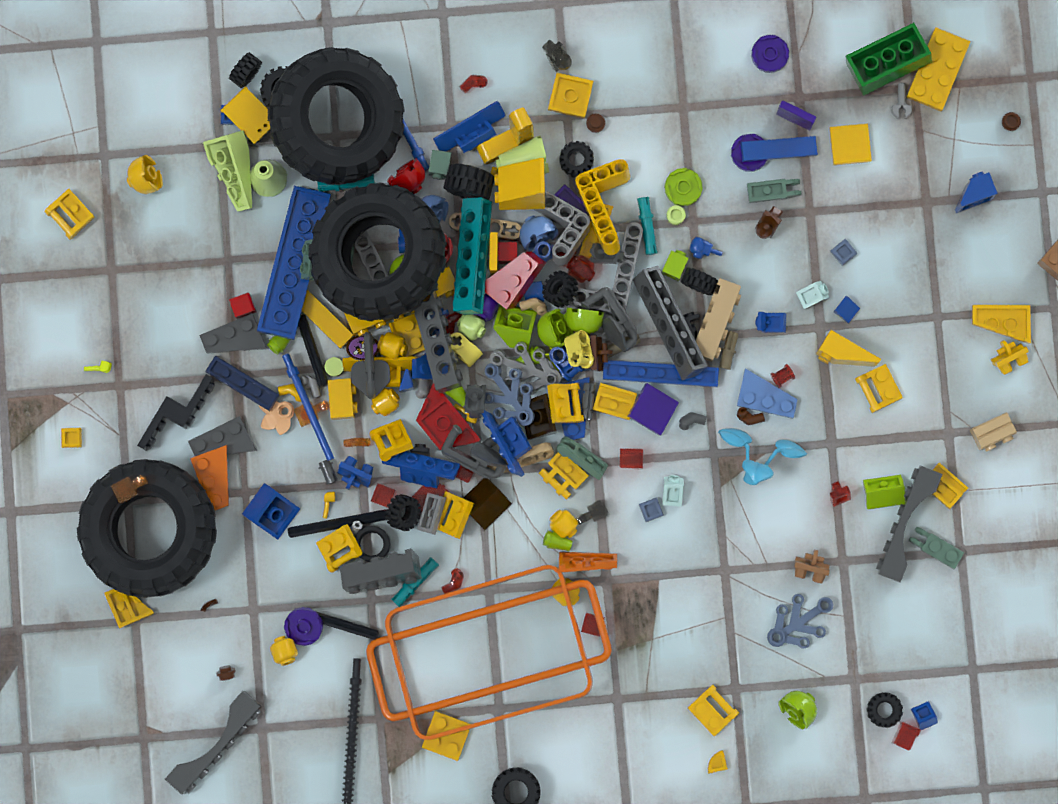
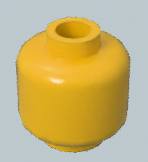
(391, 345)
(385, 402)
(563, 523)
(573, 594)
(284, 651)

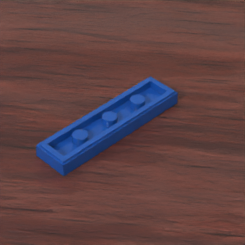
(778, 148)

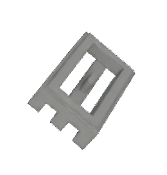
(433, 513)

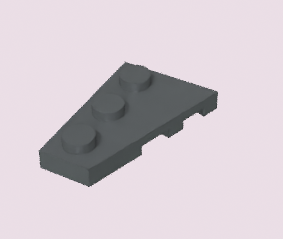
(234, 336)
(230, 433)

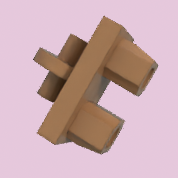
(811, 563)

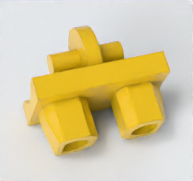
(1008, 353)

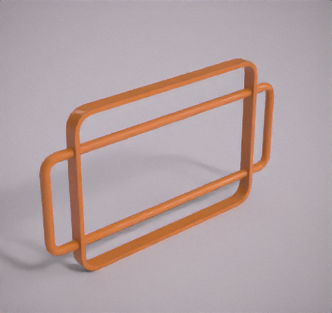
(392, 637)

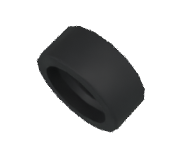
(373, 529)

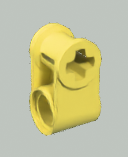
(578, 348)
(467, 350)

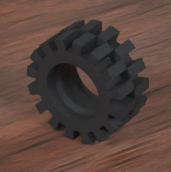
(245, 70)
(576, 147)
(699, 281)
(567, 292)
(395, 510)
(896, 710)

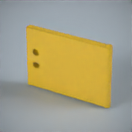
(248, 115)

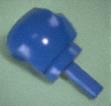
(701, 247)

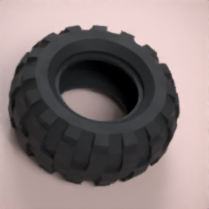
(291, 124)
(346, 221)
(185, 556)

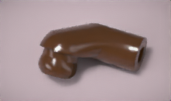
(749, 419)

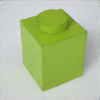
(675, 265)

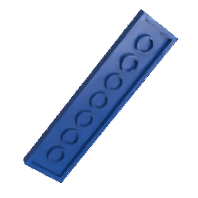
(286, 288)

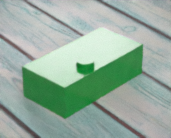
(888, 59)

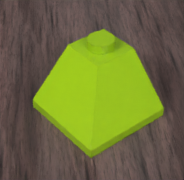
(515, 326)

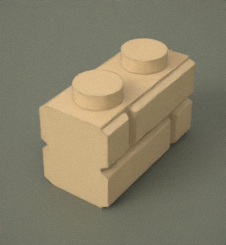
(993, 431)

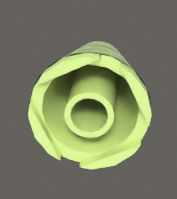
(526, 151)
(268, 178)

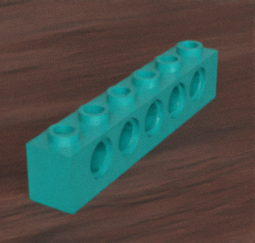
(472, 256)

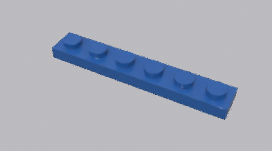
(656, 374)

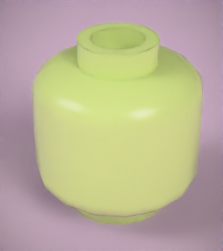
(471, 327)

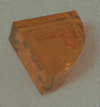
(364, 442)

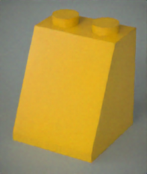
(521, 185)

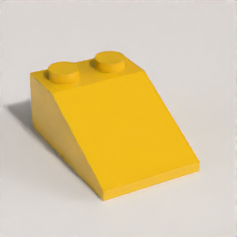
(842, 351)

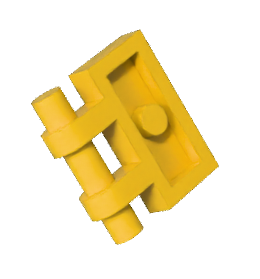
(567, 470)

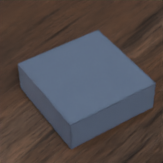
(843, 252)
(651, 509)

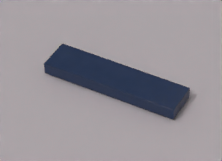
(242, 383)

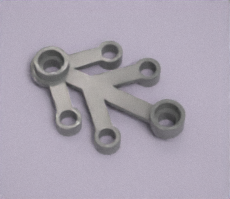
(528, 367)

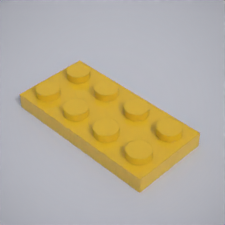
(936, 79)

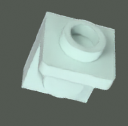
(813, 294)
(673, 491)

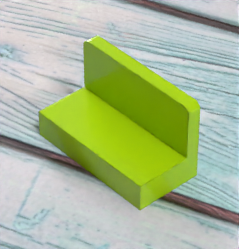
(884, 491)

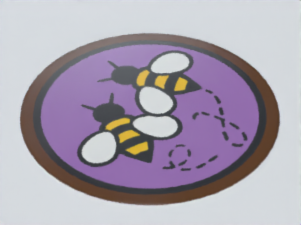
(355, 348)

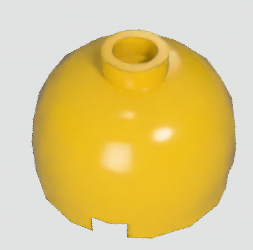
(143, 176)

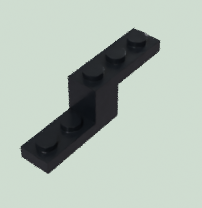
(176, 413)

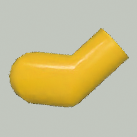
(289, 389)

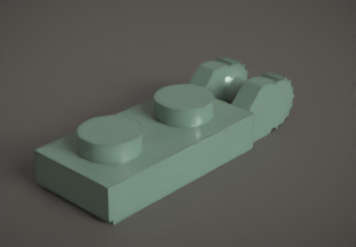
(771, 190)
(582, 457)
(938, 548)

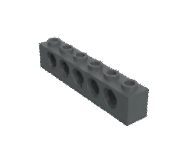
(670, 323)
(453, 378)

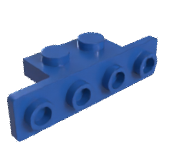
(471, 130)
(509, 439)
(423, 469)

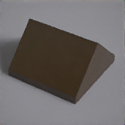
(542, 423)
(488, 503)

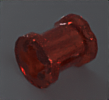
(782, 376)

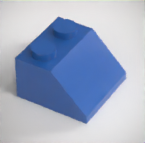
(977, 191)
(271, 511)

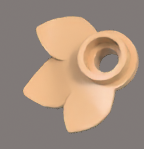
(276, 419)

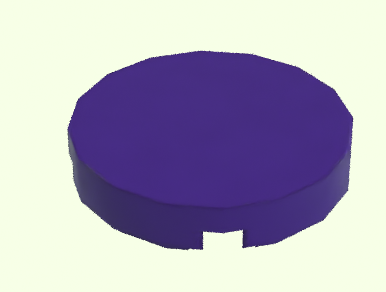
(770, 53)
(736, 155)
(303, 626)

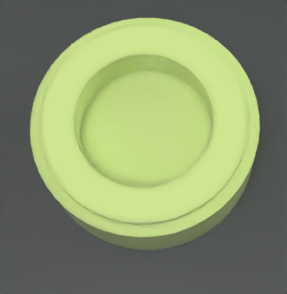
(675, 215)
(334, 367)

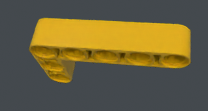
(520, 131)
(589, 186)

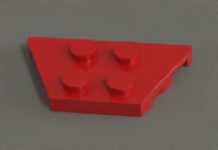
(438, 419)

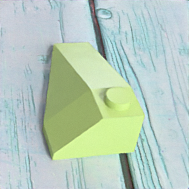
(232, 162)

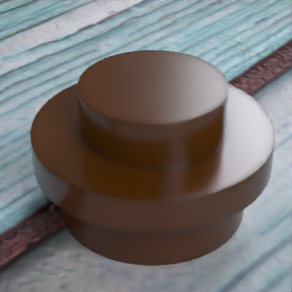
(1011, 121)
(595, 123)
(225, 673)

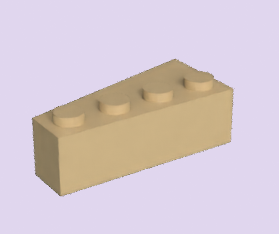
(716, 318)

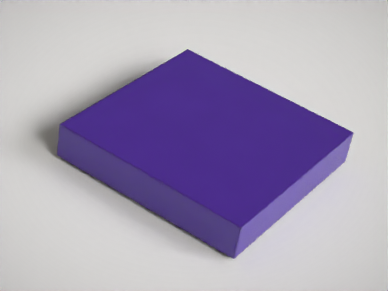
(796, 115)
(653, 409)

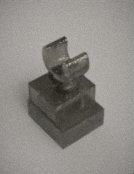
(596, 511)

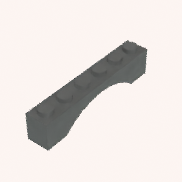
(894, 561)
(240, 713)

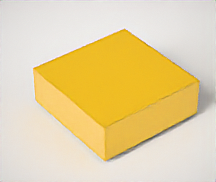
(71, 437)

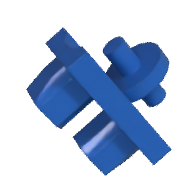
(354, 476)

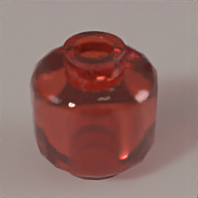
(581, 268)

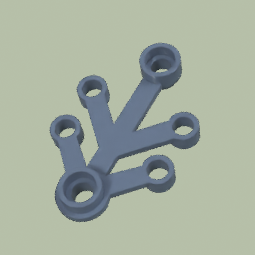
(511, 395)
(796, 623)

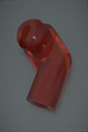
(452, 318)

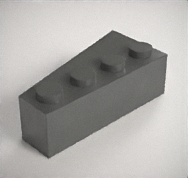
(381, 572)

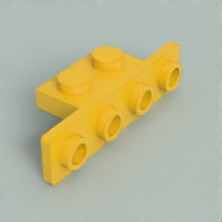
(396, 366)

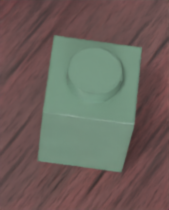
(439, 164)

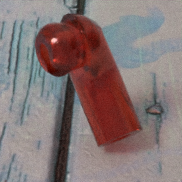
(473, 81)
(455, 583)

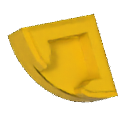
(717, 762)

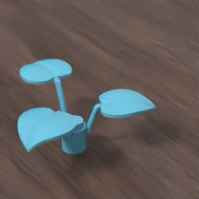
(753, 470)

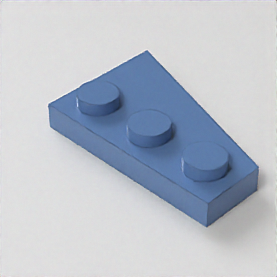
(764, 397)

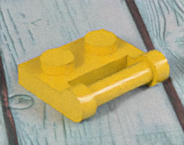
(74, 209)
(884, 385)
(560, 403)
(397, 437)
(457, 516)
(336, 542)
(707, 713)

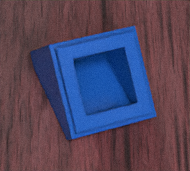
(535, 291)
(846, 309)
(407, 383)
(924, 715)

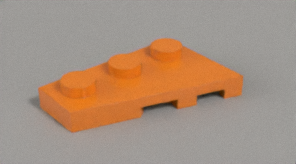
(213, 475)
(586, 561)

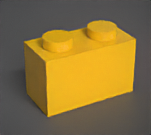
(341, 399)

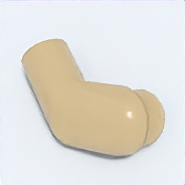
(535, 304)

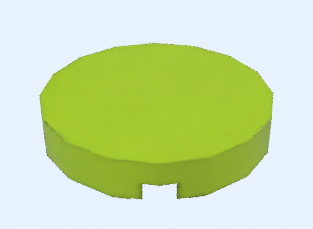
(683, 187)

